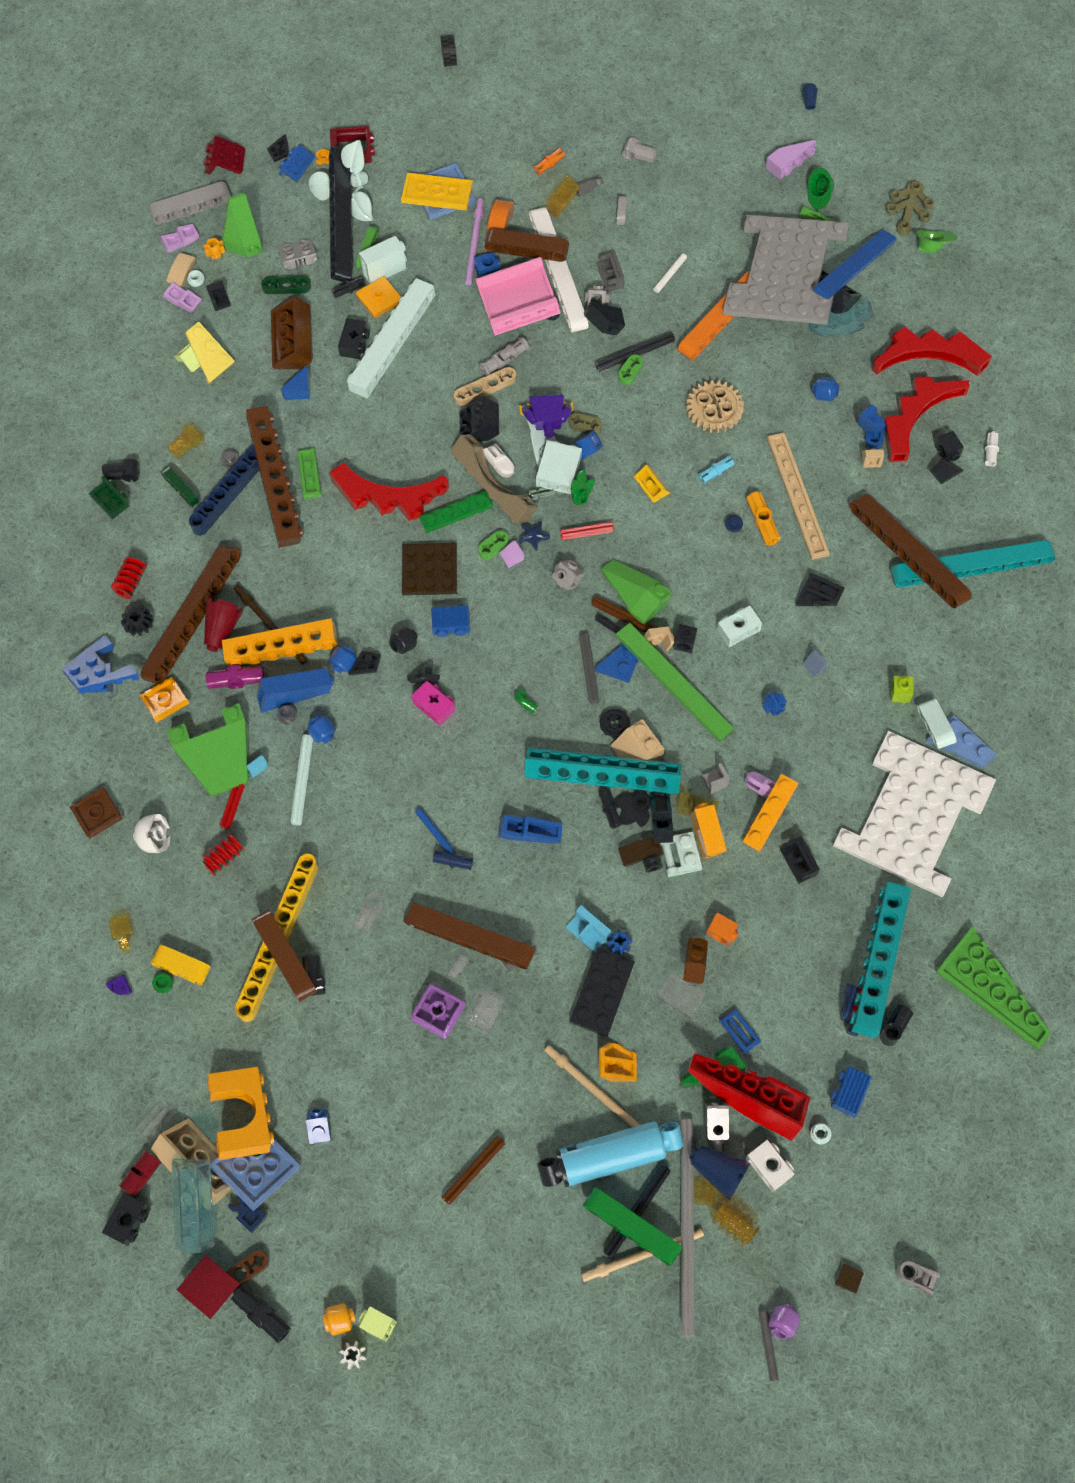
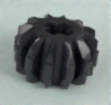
(137, 627)

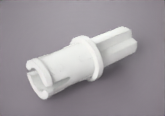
(991, 449)

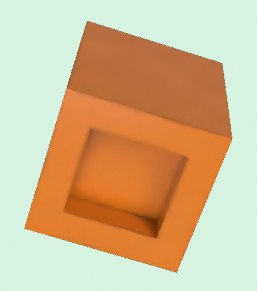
(723, 929)

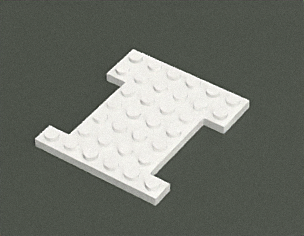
(915, 812)

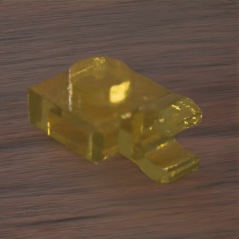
(121, 929)

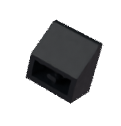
(480, 419)

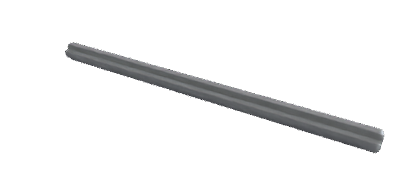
(687, 1230)

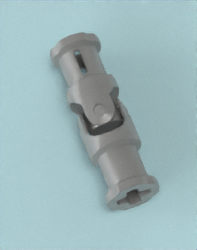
(504, 356)

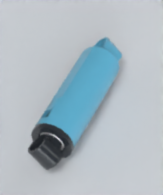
(610, 1154)

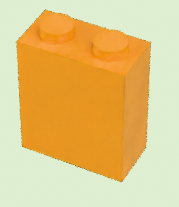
(707, 830)

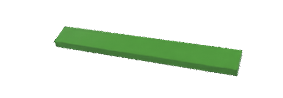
(674, 682)

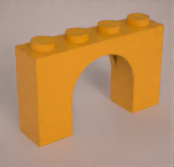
(254, 1137)

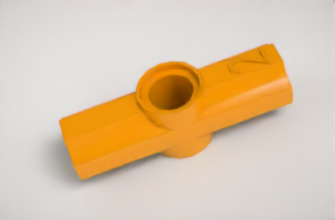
(760, 510)

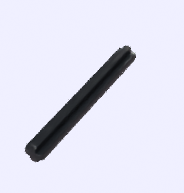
(636, 350)
(639, 1207)

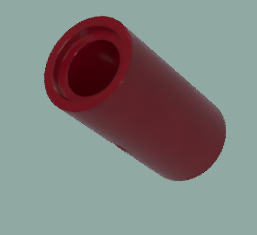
(140, 1174)

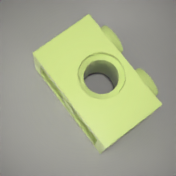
(377, 1323)

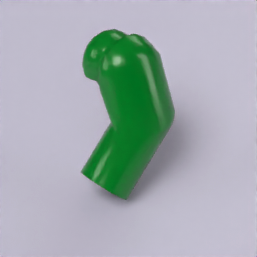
(524, 702)

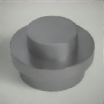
(229, 458)
(286, 714)

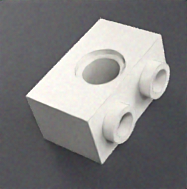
(772, 1178)

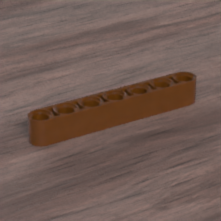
(469, 936)

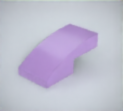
(184, 236)
(184, 299)

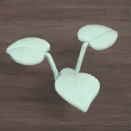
(352, 158)

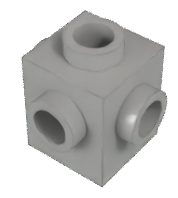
(597, 289)
(567, 574)

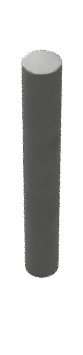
(768, 1344)

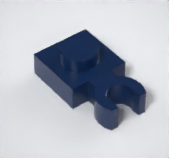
(249, 1219)

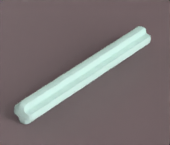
(301, 780)

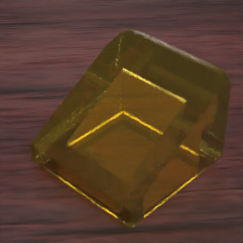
(704, 1193)

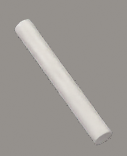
(670, 273)

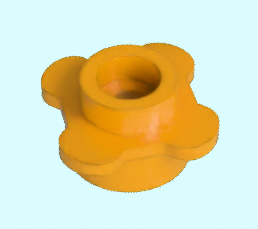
(320, 157)

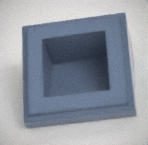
(815, 663)

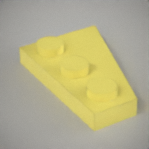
(210, 354)

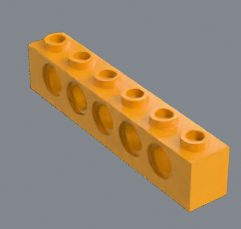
(289, 635)

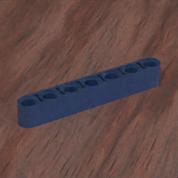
(223, 489)

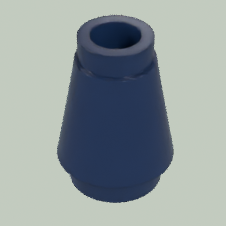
(809, 95)

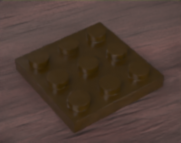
(429, 569)

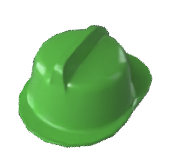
(934, 240)

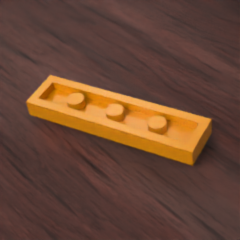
(770, 812)

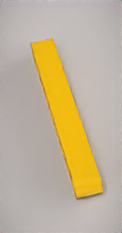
(283, 909)

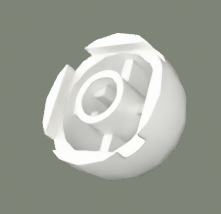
(151, 833)

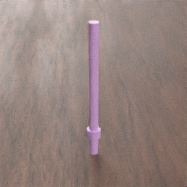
(478, 215)

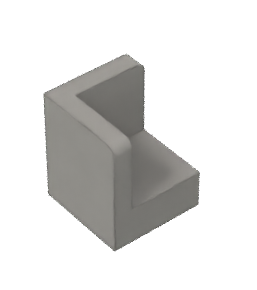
(716, 779)

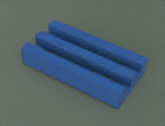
(750, 1045)

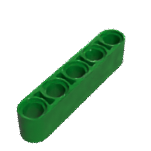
(632, 1226)

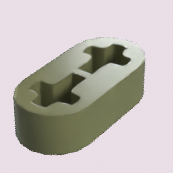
(585, 423)

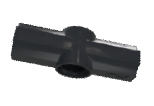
(260, 1313)

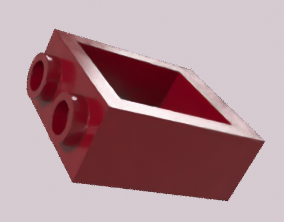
(352, 134)

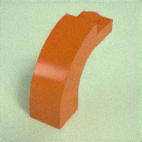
(500, 215)

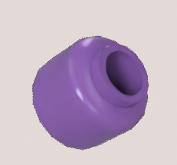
(784, 1321)

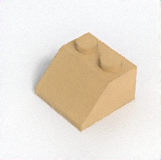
(638, 743)

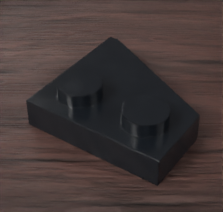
(820, 592)

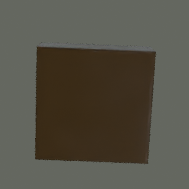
(849, 1278)

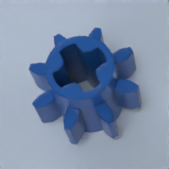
(774, 703)
(616, 948)

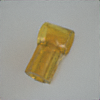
(189, 438)

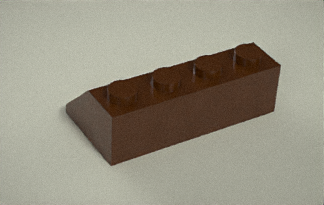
(293, 330)

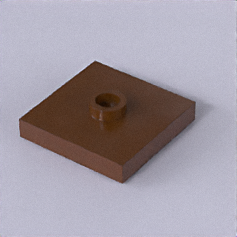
(96, 812)

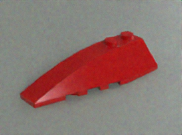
(756, 1097)

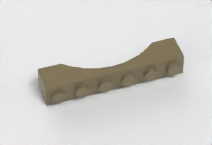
(471, 456)

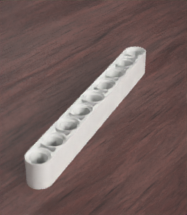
(561, 275)

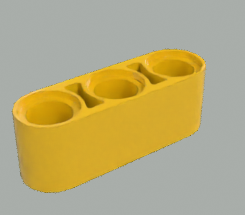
(181, 964)

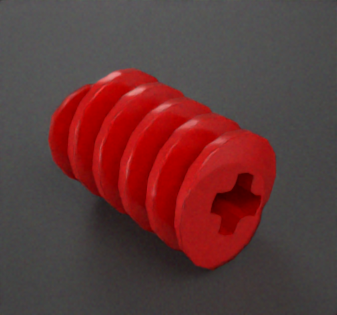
(126, 575)
(221, 854)

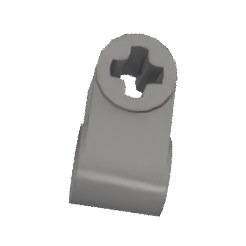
(922, 1278)

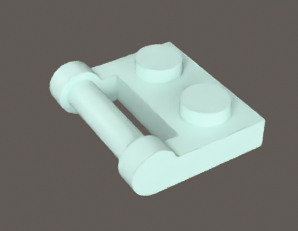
(687, 855)

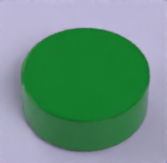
(162, 983)

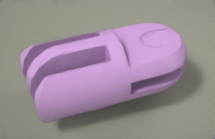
(759, 784)

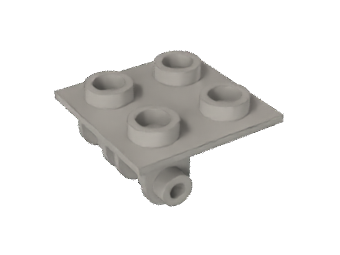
(297, 251)

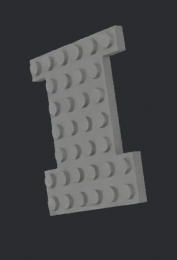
(785, 270)

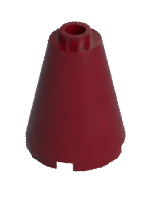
(219, 623)

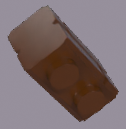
(695, 960)

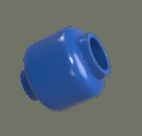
(825, 389)
(342, 659)
(321, 729)

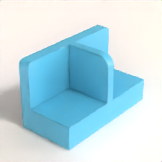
(588, 929)

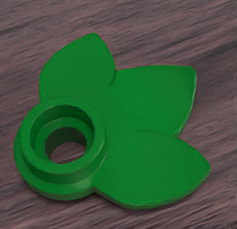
(581, 488)

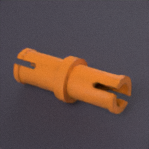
(549, 161)

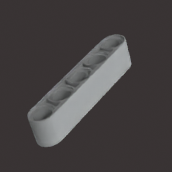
(189, 203)

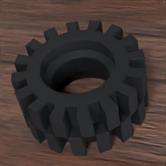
(448, 50)

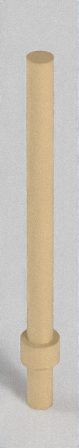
(563, 1062)
(604, 1269)

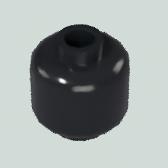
(403, 640)

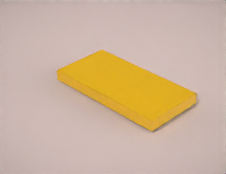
(437, 191)

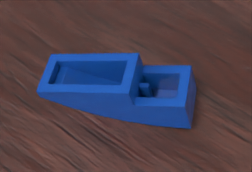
(529, 829)

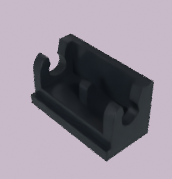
(800, 859)

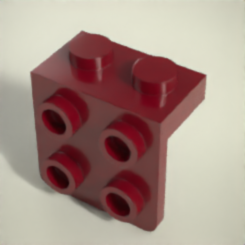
(224, 155)

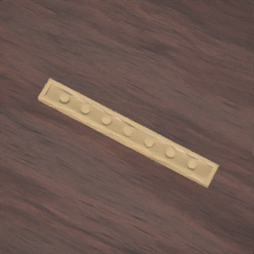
(798, 496)

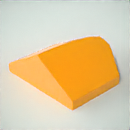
(617, 1063)

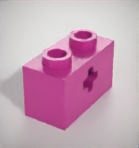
(439, 711)

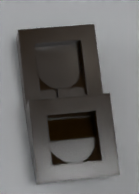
(639, 851)

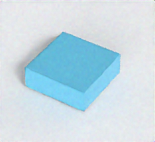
(257, 766)

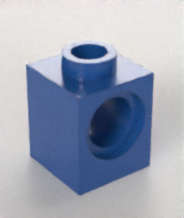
(486, 264)

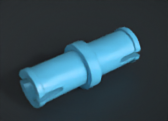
(716, 469)

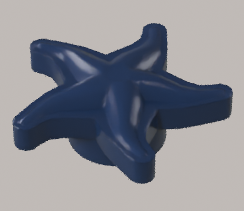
(533, 535)

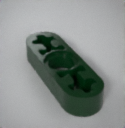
(281, 280)
(178, 485)

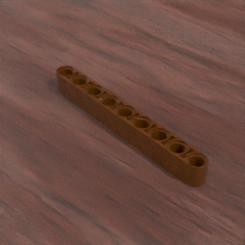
(910, 551)
(190, 615)

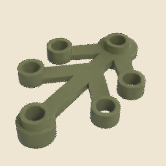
(910, 205)

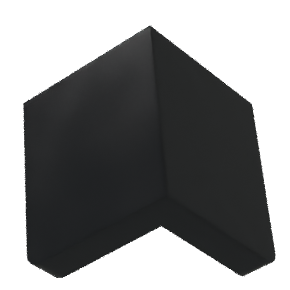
(218, 295)

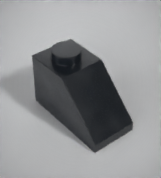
(605, 318)

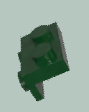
(109, 498)

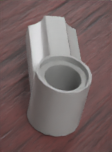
(635, 150)

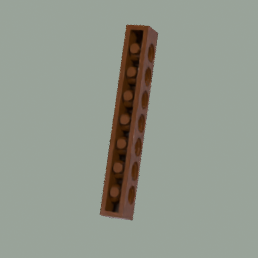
(262, 417)

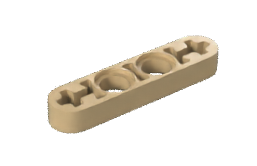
(483, 384)

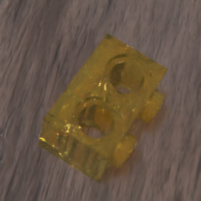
(562, 197)

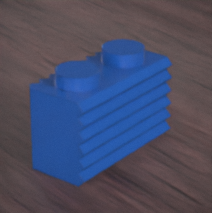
(450, 620)
(851, 1091)

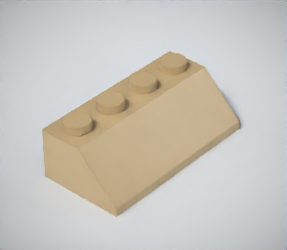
(188, 1142)

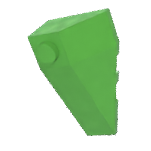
(240, 230)
(641, 593)

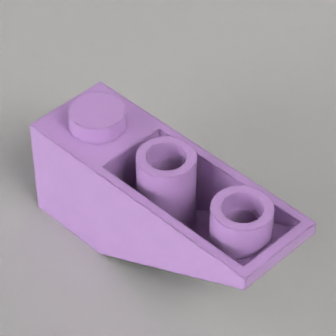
(787, 158)

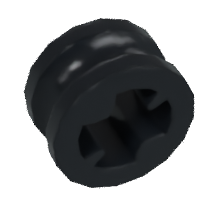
(652, 864)

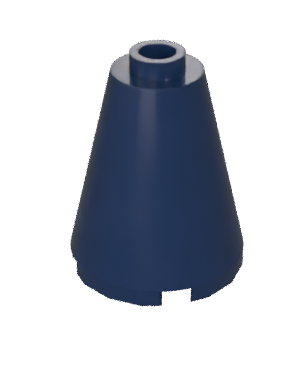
(719, 1169)

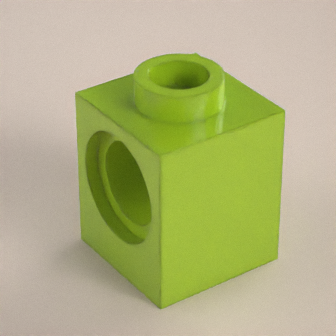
(902, 689)

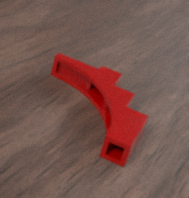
(931, 345)
(910, 408)
(385, 498)

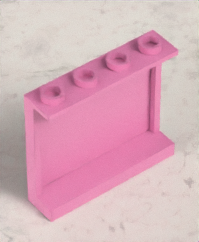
(517, 296)

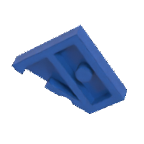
(618, 665)

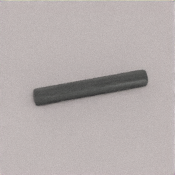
(589, 668)

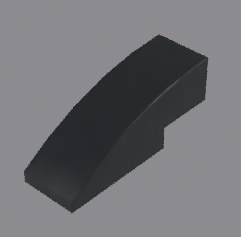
(661, 817)

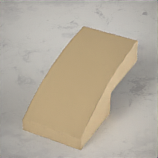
(181, 267)

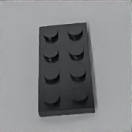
(602, 992)

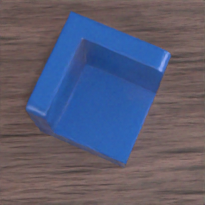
(869, 421)
(589, 443)

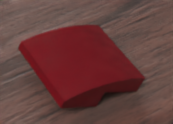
(207, 1286)

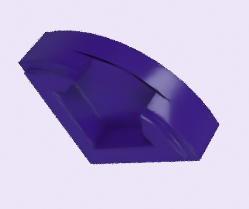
(119, 985)

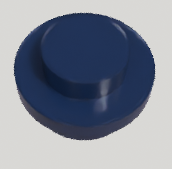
(733, 523)

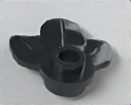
(631, 811)

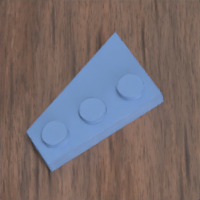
(968, 745)

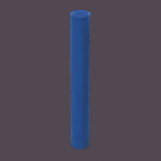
(434, 830)

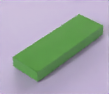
(309, 473)

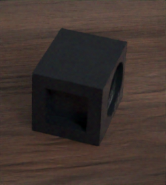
(949, 446)
(685, 638)

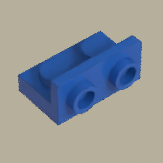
(297, 163)

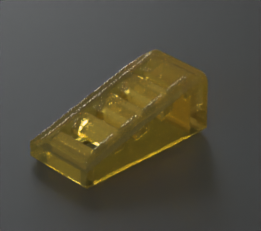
(692, 798)

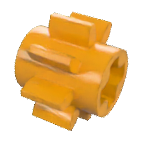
(214, 248)

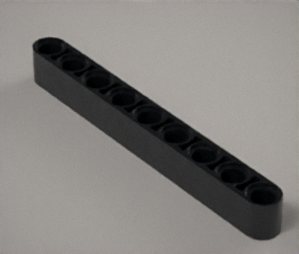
(339, 217)

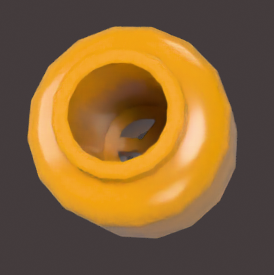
(338, 1319)

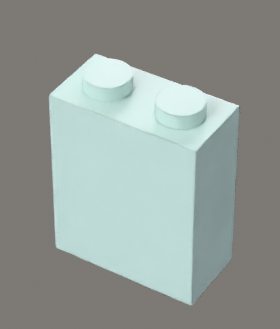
(383, 259)
(558, 466)

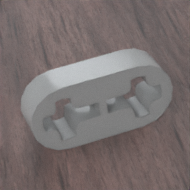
(621, 212)

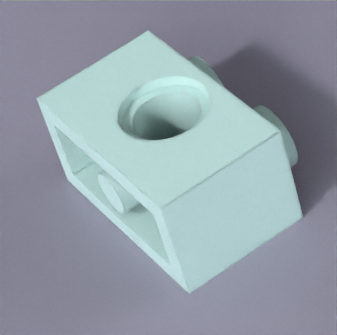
(731, 634)

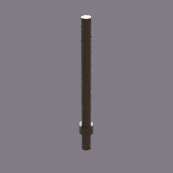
(248, 600)

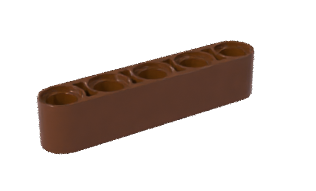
(526, 245)
(284, 955)

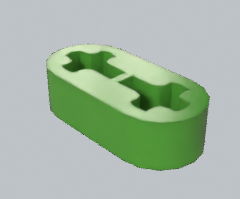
(633, 371)
(493, 544)

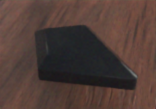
(279, 149)
(945, 470)
(365, 664)
(423, 677)

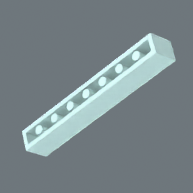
(391, 338)

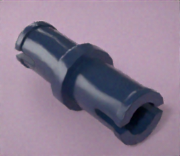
(453, 860)

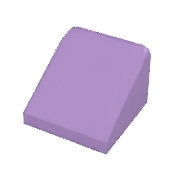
(512, 554)

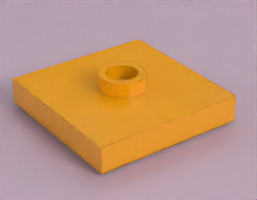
(378, 297)
(164, 699)

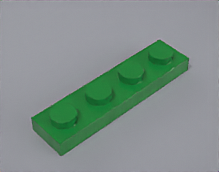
(456, 512)

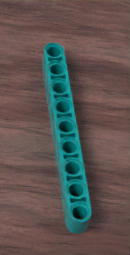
(983, 562)

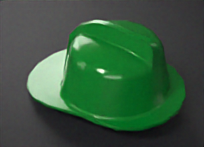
(820, 188)

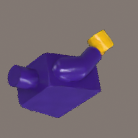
(547, 412)

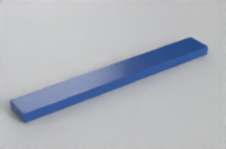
(854, 264)

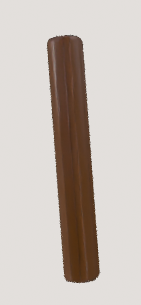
(621, 614)
(473, 1170)

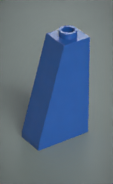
(292, 688)

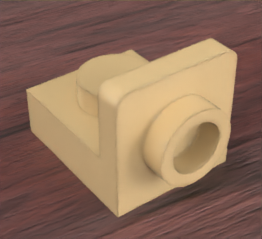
(872, 458)
(660, 635)

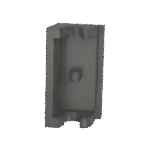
(611, 272)

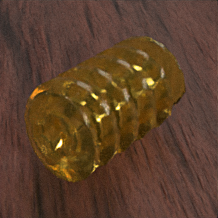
(735, 1224)

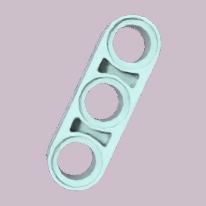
(936, 723)

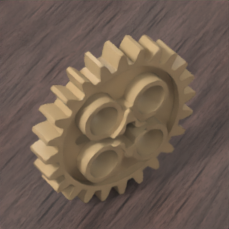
(728, 401)

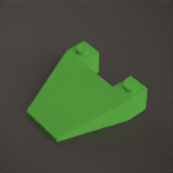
(218, 756)

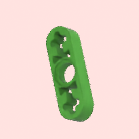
(369, 241)

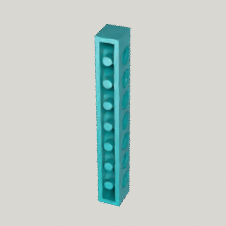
(589, 770)
(871, 1024)

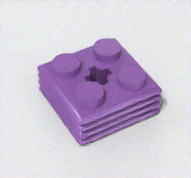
(434, 999)

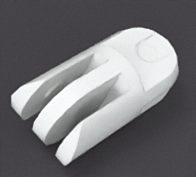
(499, 461)

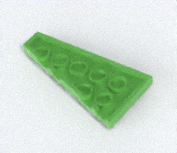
(985, 982)

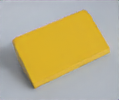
(651, 483)

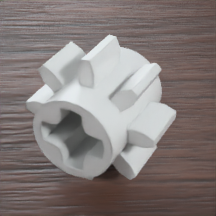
(359, 1356)

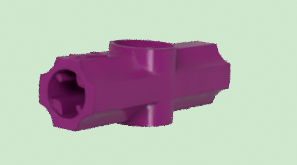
(234, 677)

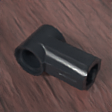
(127, 470)
(312, 966)
(896, 1024)

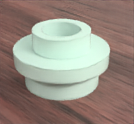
(195, 274)
(823, 1127)

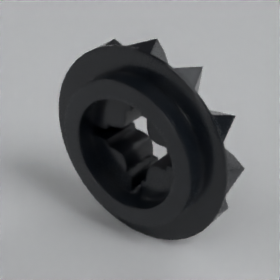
(613, 715)

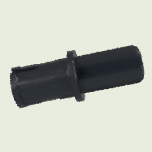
(348, 287)
(610, 809)

